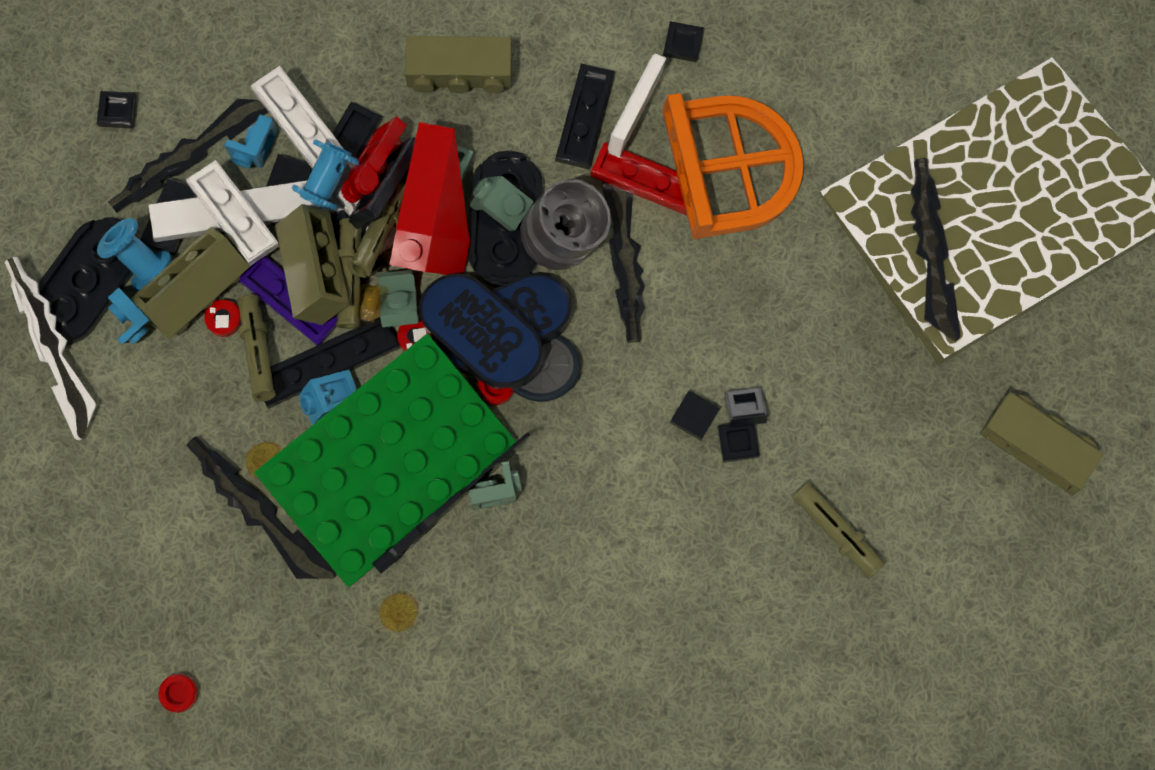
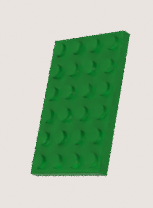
(385, 459)

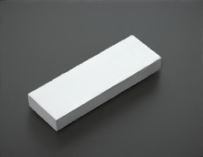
(636, 105)
(232, 213)

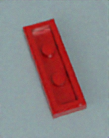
(639, 178)

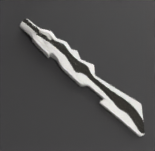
(49, 344)

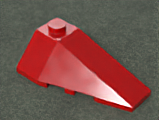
(432, 214)

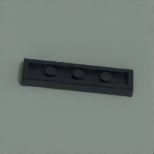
(333, 356)

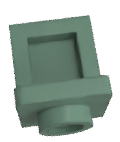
(501, 201)

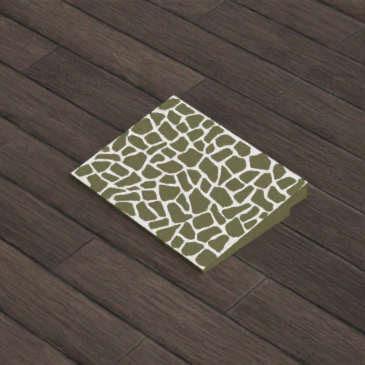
(1027, 199)

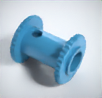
(325, 175)
(132, 252)

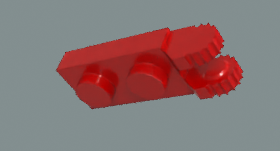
(364, 178)

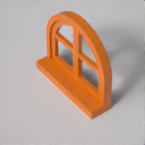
(690, 170)

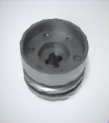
(565, 224)

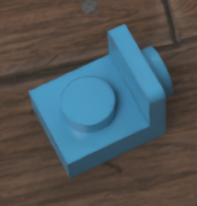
(258, 144)
(126, 310)
(325, 393)

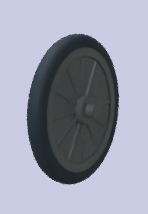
(557, 373)

